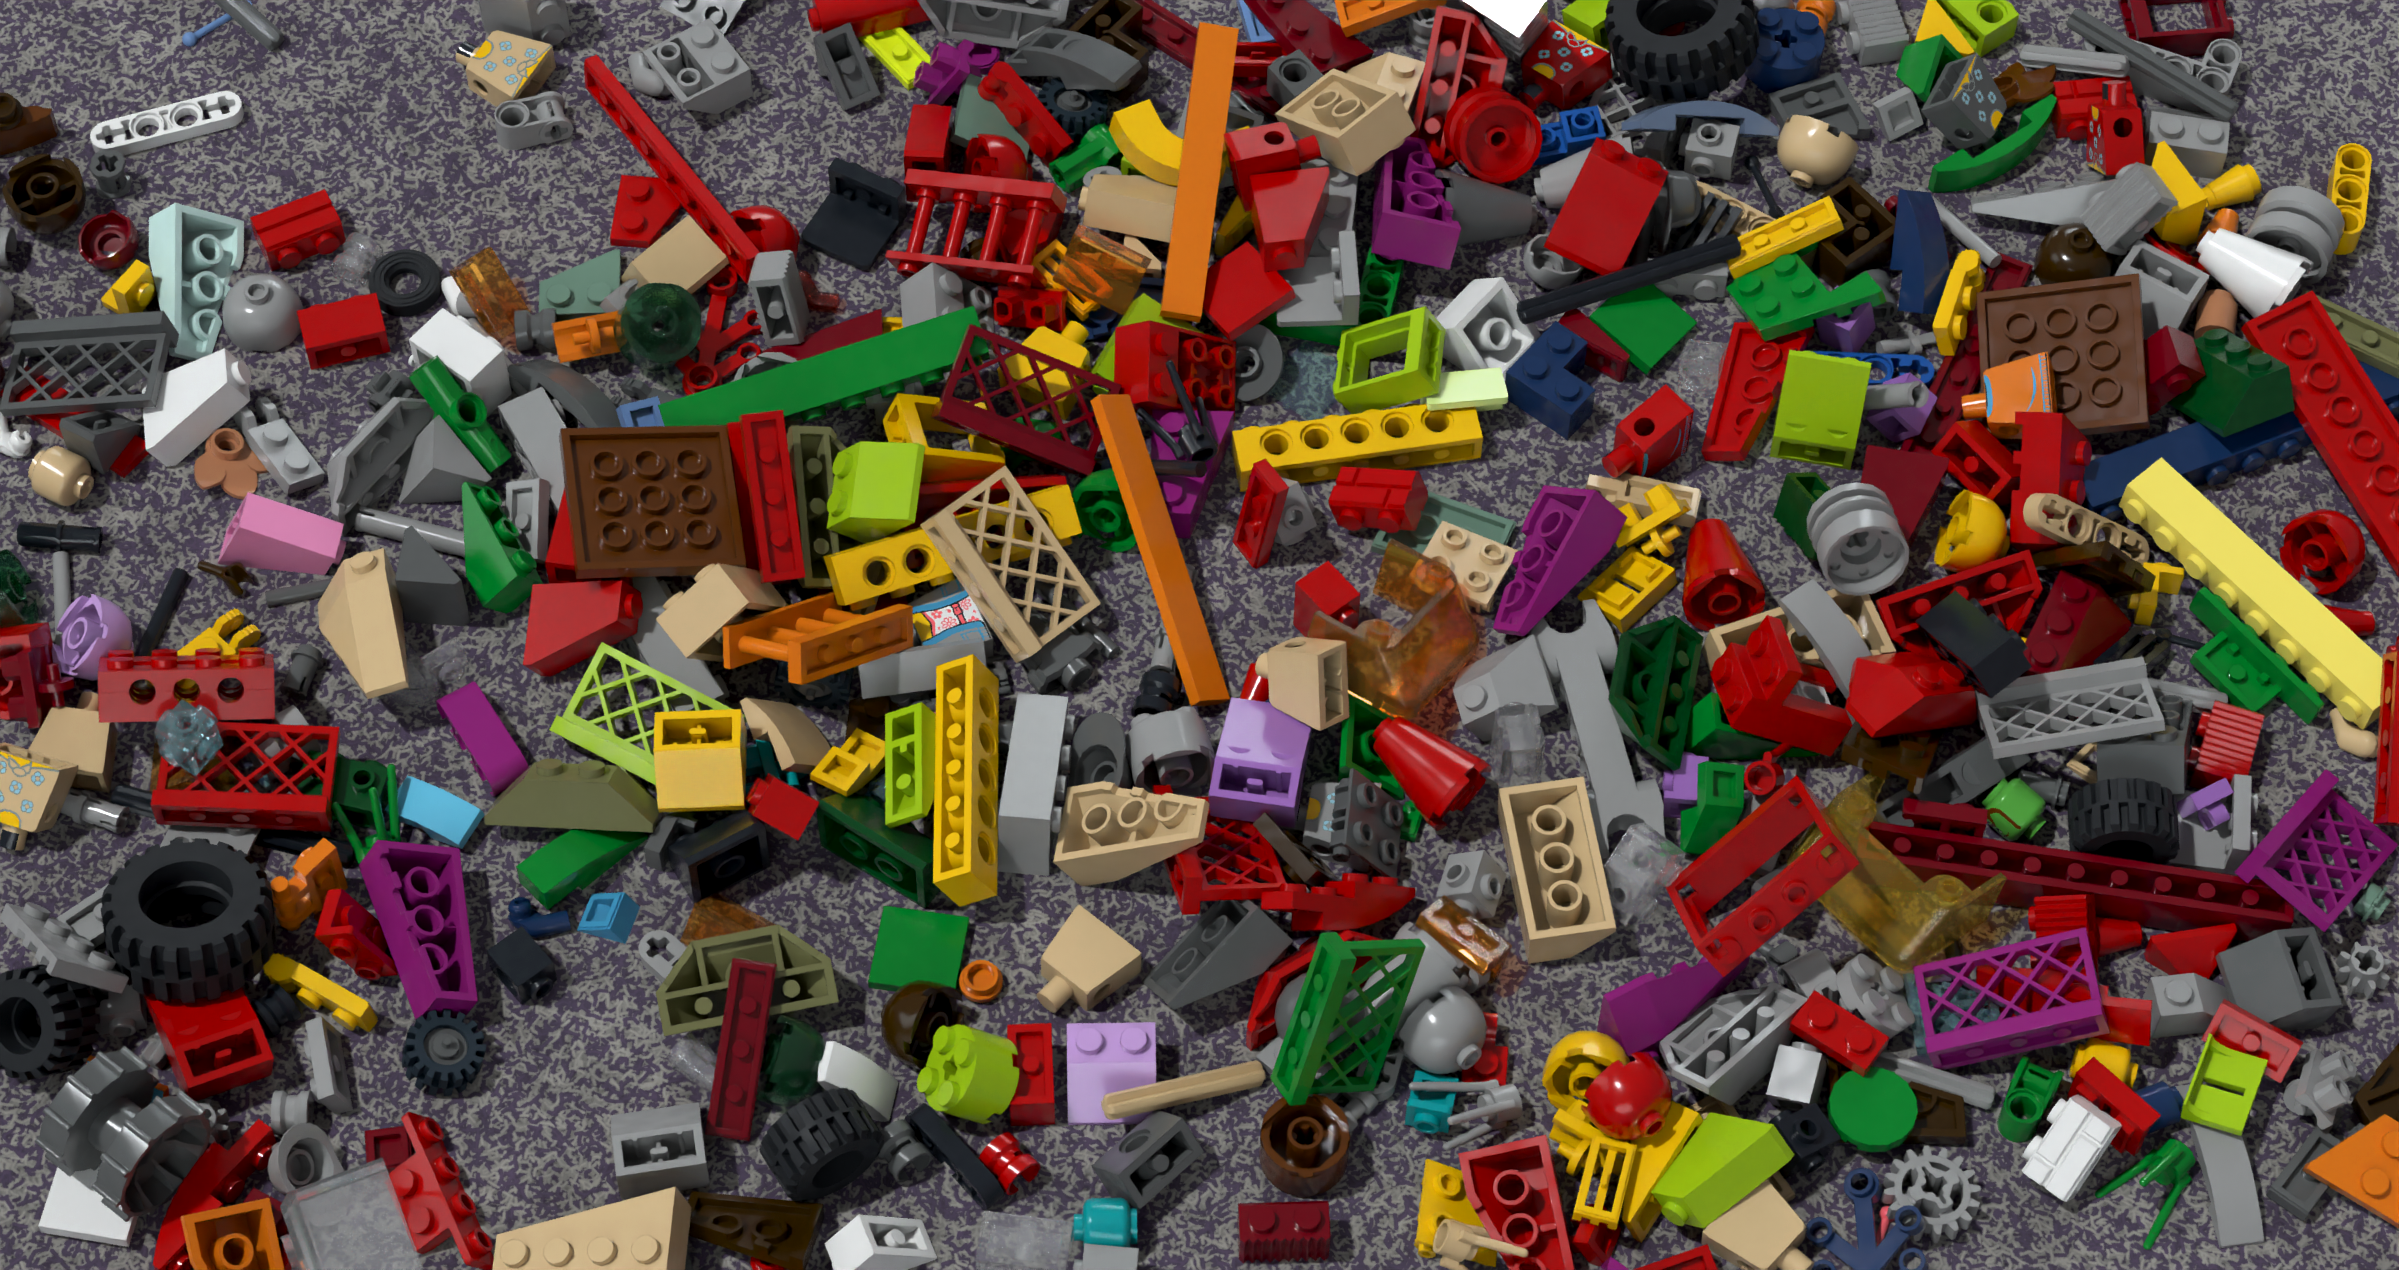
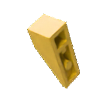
(1650, 1163)

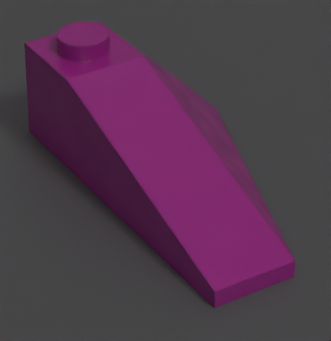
(1564, 540)
(1651, 1008)

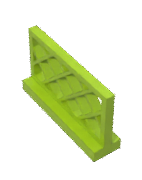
(609, 744)

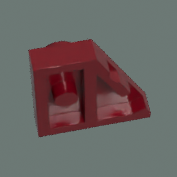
(1944, 817)

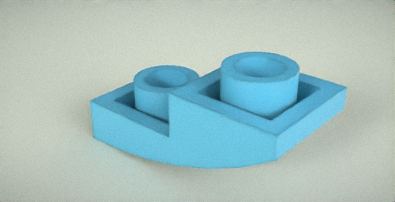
(437, 812)

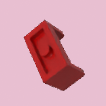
(1035, 1088)

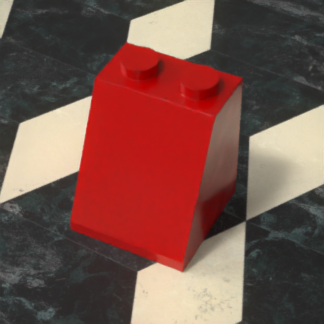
(1606, 207)

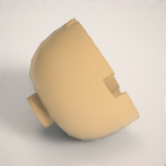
(1814, 153)

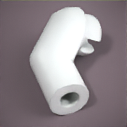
(13, 443)

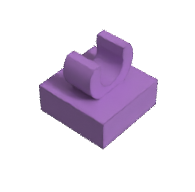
(2206, 801)

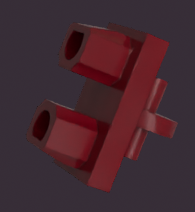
(40, 685)

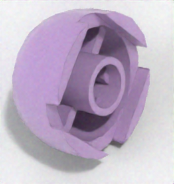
(89, 632)

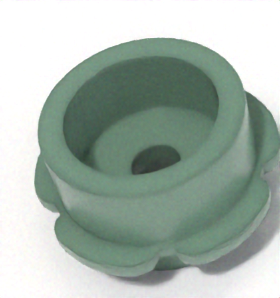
(2372, 902)

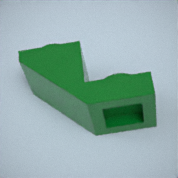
(1717, 809)

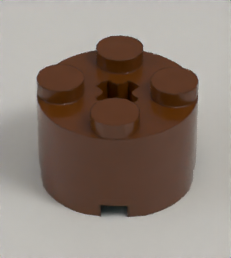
(1304, 1146)

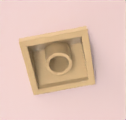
(679, 257)

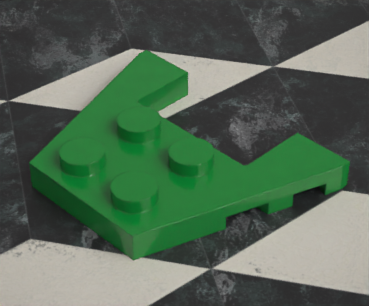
(1789, 295)

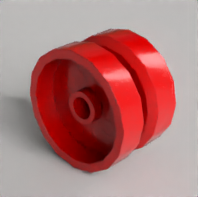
(1492, 134)

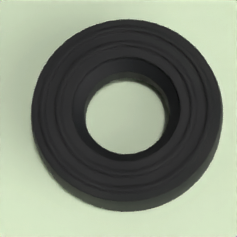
(405, 262)

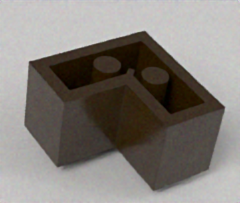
(1120, 26)
(1866, 235)

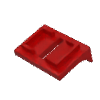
(2105, 1089)

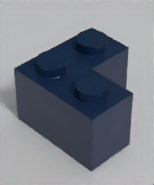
(1546, 381)

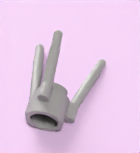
(1495, 1106)

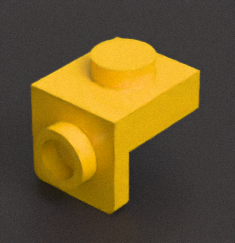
(131, 291)
(2167, 580)

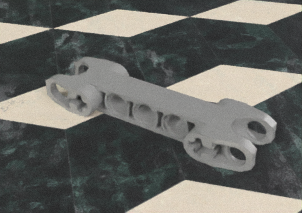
(1578, 668)

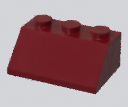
(2073, 626)

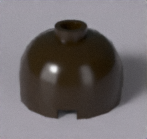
(45, 194)
(2071, 255)
(915, 1016)

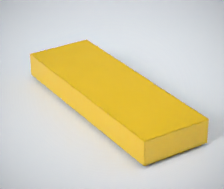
(1785, 236)

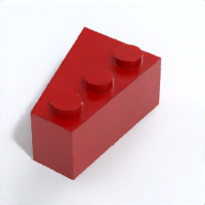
(2050, 462)

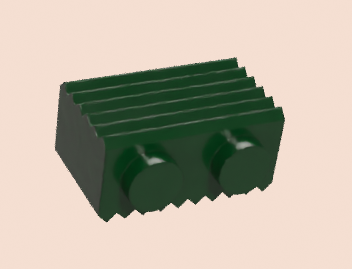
(1793, 506)

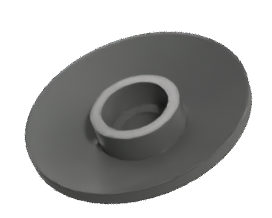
(1267, 352)

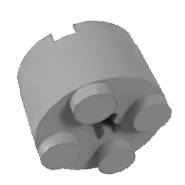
(1170, 751)

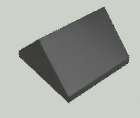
(428, 586)

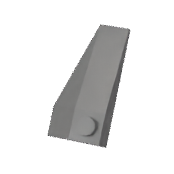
(2049, 203)

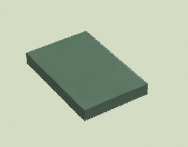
(1451, 511)

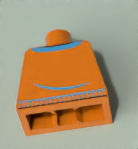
(2013, 387)

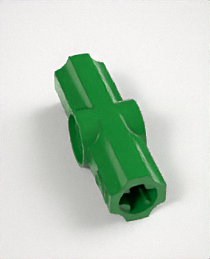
(1095, 151)
(461, 411)

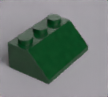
(2239, 385)
(894, 856)

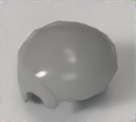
(1539, 263)

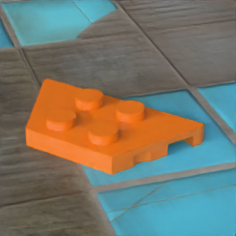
(2365, 1168)

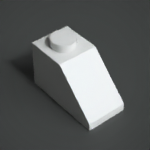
(880, 1244)

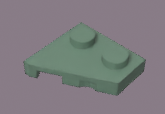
(582, 288)

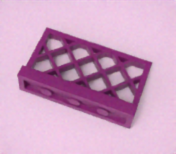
(2279, 852)
(2016, 1033)

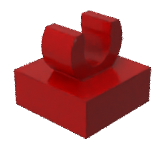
(1594, 1241)

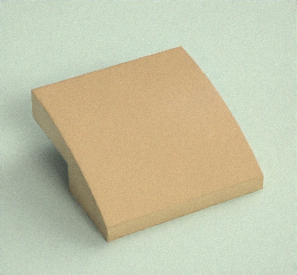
(793, 735)

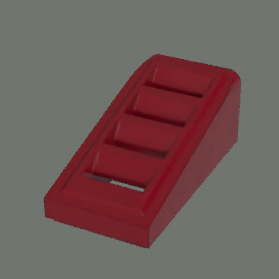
(1602, 352)

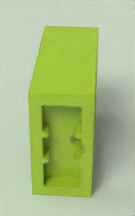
(1420, 378)

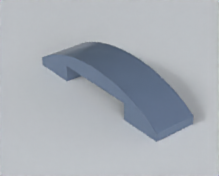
(1663, 118)

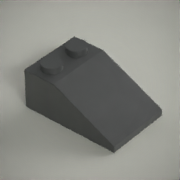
(1219, 950)

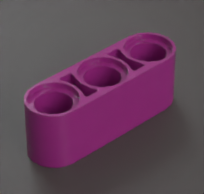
(484, 736)

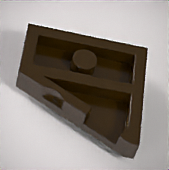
(1302, 863)

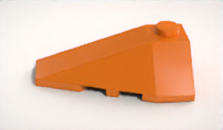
(233, 1238)

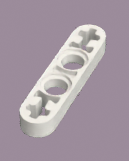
(166, 119)

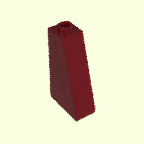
(1909, 482)

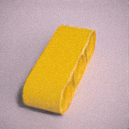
(2349, 192)

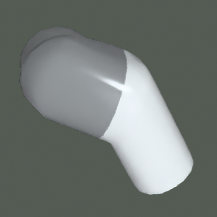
(455, 298)

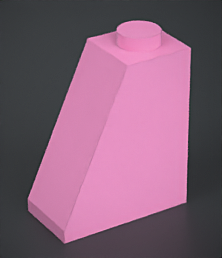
(281, 538)

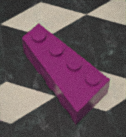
(1409, 208)
(425, 922)

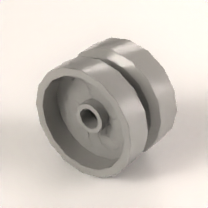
(2300, 223)

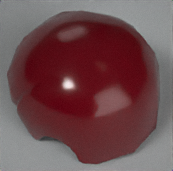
(108, 233)

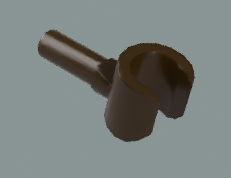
(230, 575)

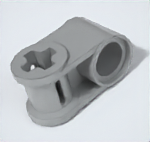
(530, 122)
(1811, 973)

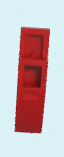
(1339, 903)
(212, 1180)

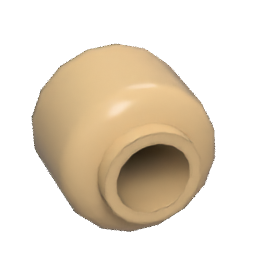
(61, 476)

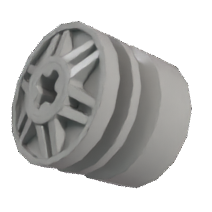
(1857, 539)

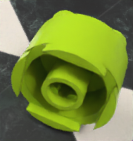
(969, 1073)

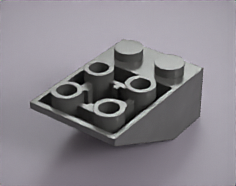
(2154, 755)

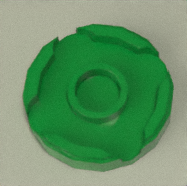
(1872, 1109)

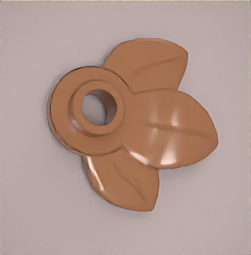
(232, 469)

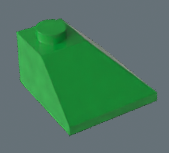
(1924, 63)

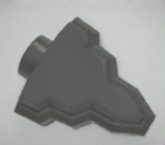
(1061, 660)

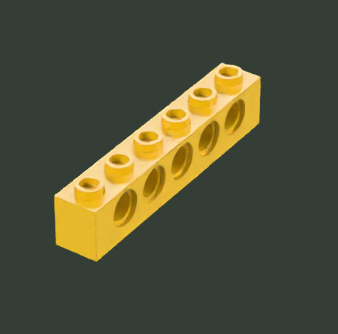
(1416, 447)
(849, 566)
(966, 781)

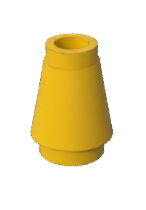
(2232, 187)

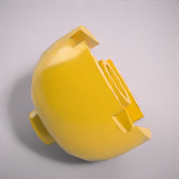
(1975, 531)
(1576, 1063)

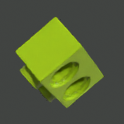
(1982, 22)

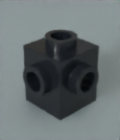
(1808, 1136)

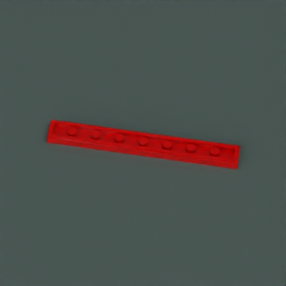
(669, 166)

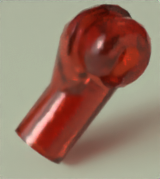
(818, 300)

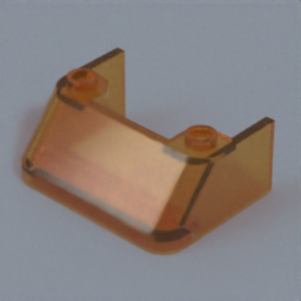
(1410, 665)

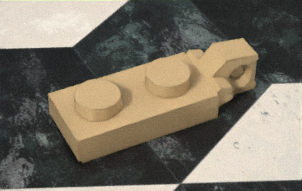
(1630, 489)

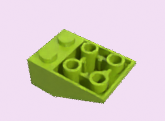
(1820, 409)

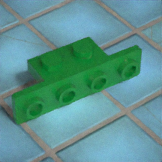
(2244, 665)

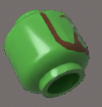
(2014, 809)

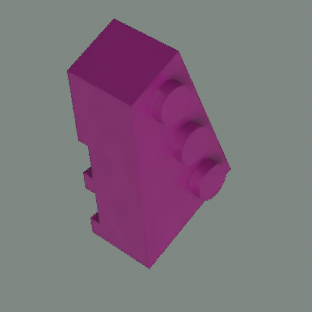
(1187, 495)

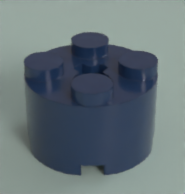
(1787, 50)

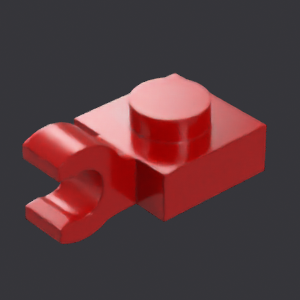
(1492, 1060)

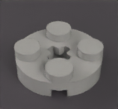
(1875, 994)

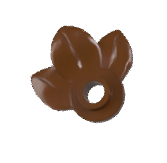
(2025, 86)

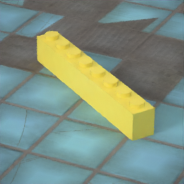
(2257, 590)

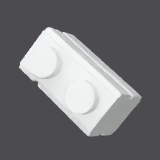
(2070, 1146)

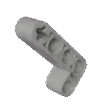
(2216, 70)

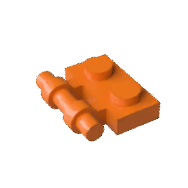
(315, 873)

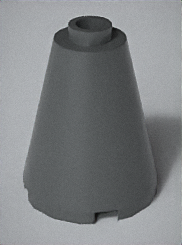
(1486, 209)

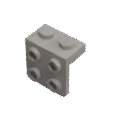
(2225, 845)

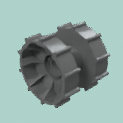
(109, 1120)

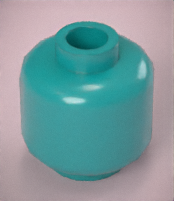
(1106, 1223)

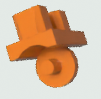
(585, 337)

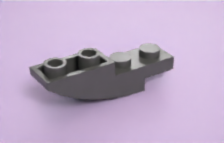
(1076, 59)
(1954, 781)

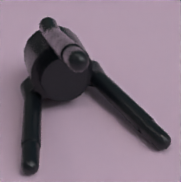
(1195, 438)

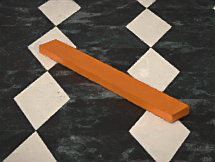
(1199, 172)
(1160, 550)

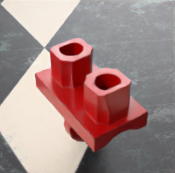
(1031, 308)

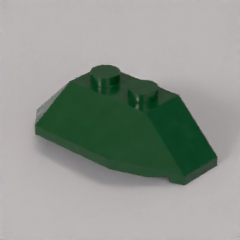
(1656, 686)

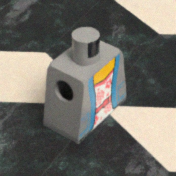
(948, 617)

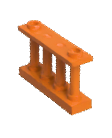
(818, 637)

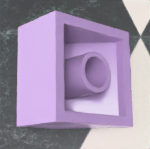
(1105, 1061)

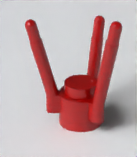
(1767, 776)

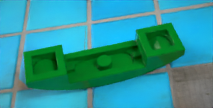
(1964, 172)

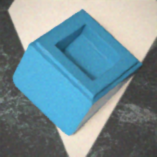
(609, 916)

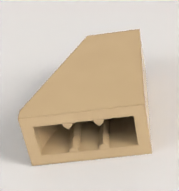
(1129, 205)

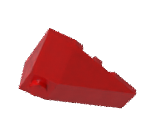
(1520, 1201)

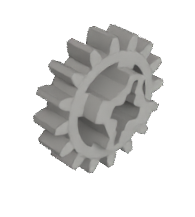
(1936, 1176)

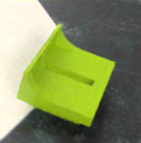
(2229, 1070)

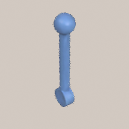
(191, 38)

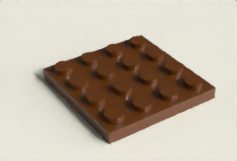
(2092, 341)
(650, 500)

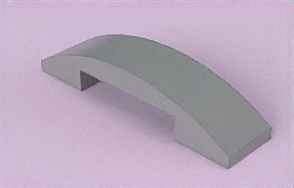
(1828, 630)
(2228, 1181)

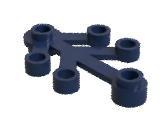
(1868, 1255)

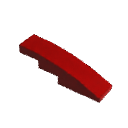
(2127, 1017)

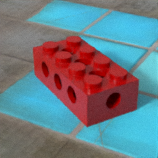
(125, 703)

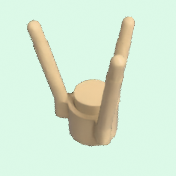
(1461, 1241)

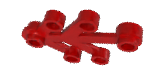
(714, 341)

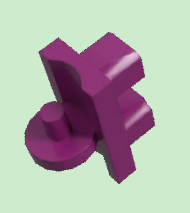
(945, 72)

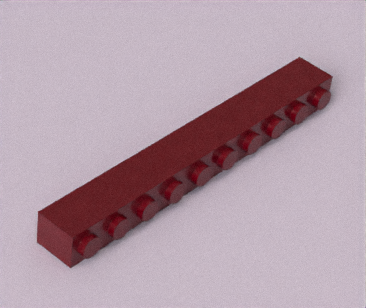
(2122, 887)

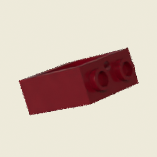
(2181, 42)

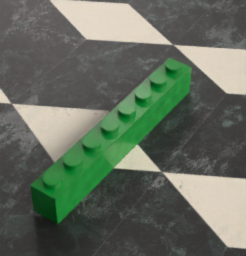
(837, 376)

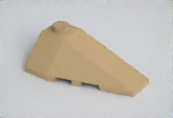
(365, 623)
(1121, 830)

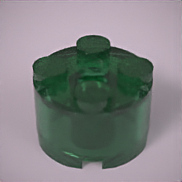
(647, 306)

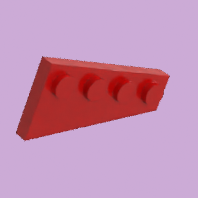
(1747, 390)

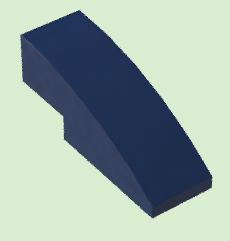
(1919, 252)

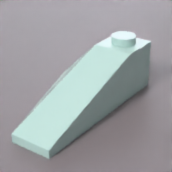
(191, 270)

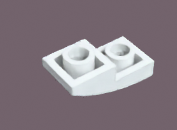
(851, 1070)

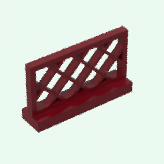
(1011, 434)

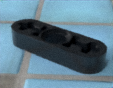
(949, 1148)

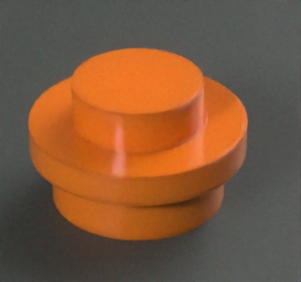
(981, 981)

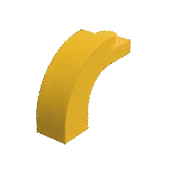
(1150, 144)

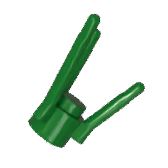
(392, 835)
(2166, 1167)

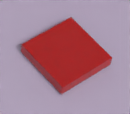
(1241, 292)

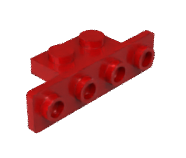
(435, 1198)

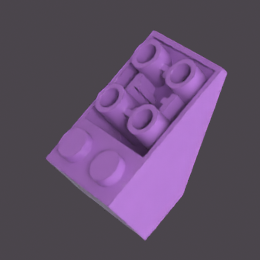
(1259, 764)

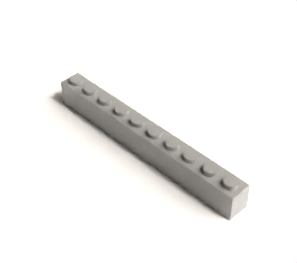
(534, 431)

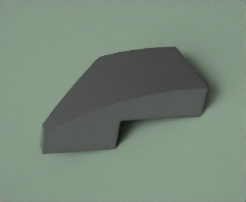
(668, 831)

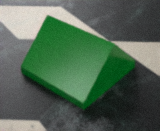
(1358, 750)

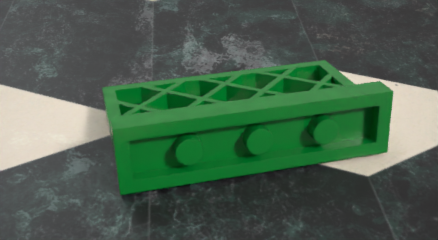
(1319, 1015)

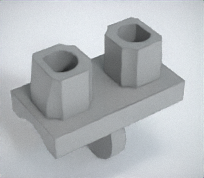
(2321, 1086)

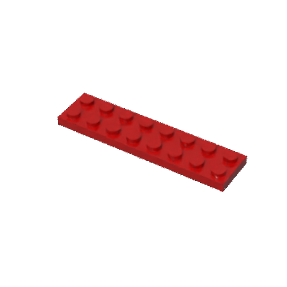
(2338, 411)

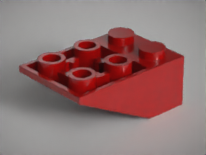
(1201, 360)
(212, 1042)

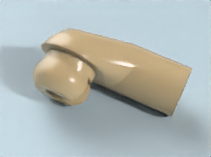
(2353, 738)

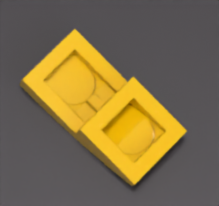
(852, 765)

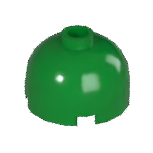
(1102, 507)

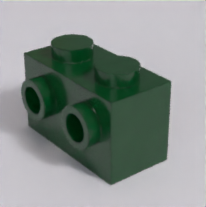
(352, 788)

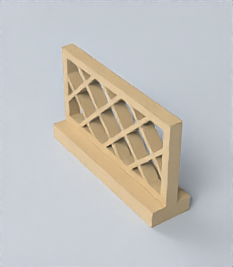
(979, 576)

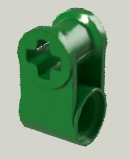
(2028, 1094)

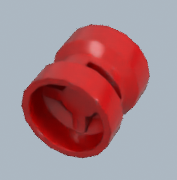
(1007, 1161)

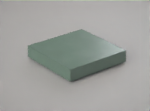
(980, 117)

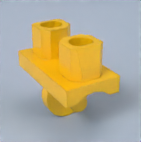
(1665, 510)
(1574, 1134)

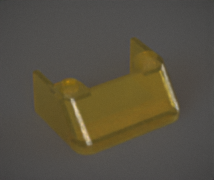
(1884, 899)

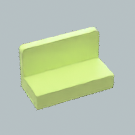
(1469, 388)

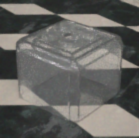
(348, 1223)

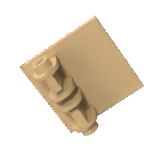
(1474, 560)

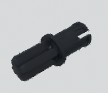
(60, 536)

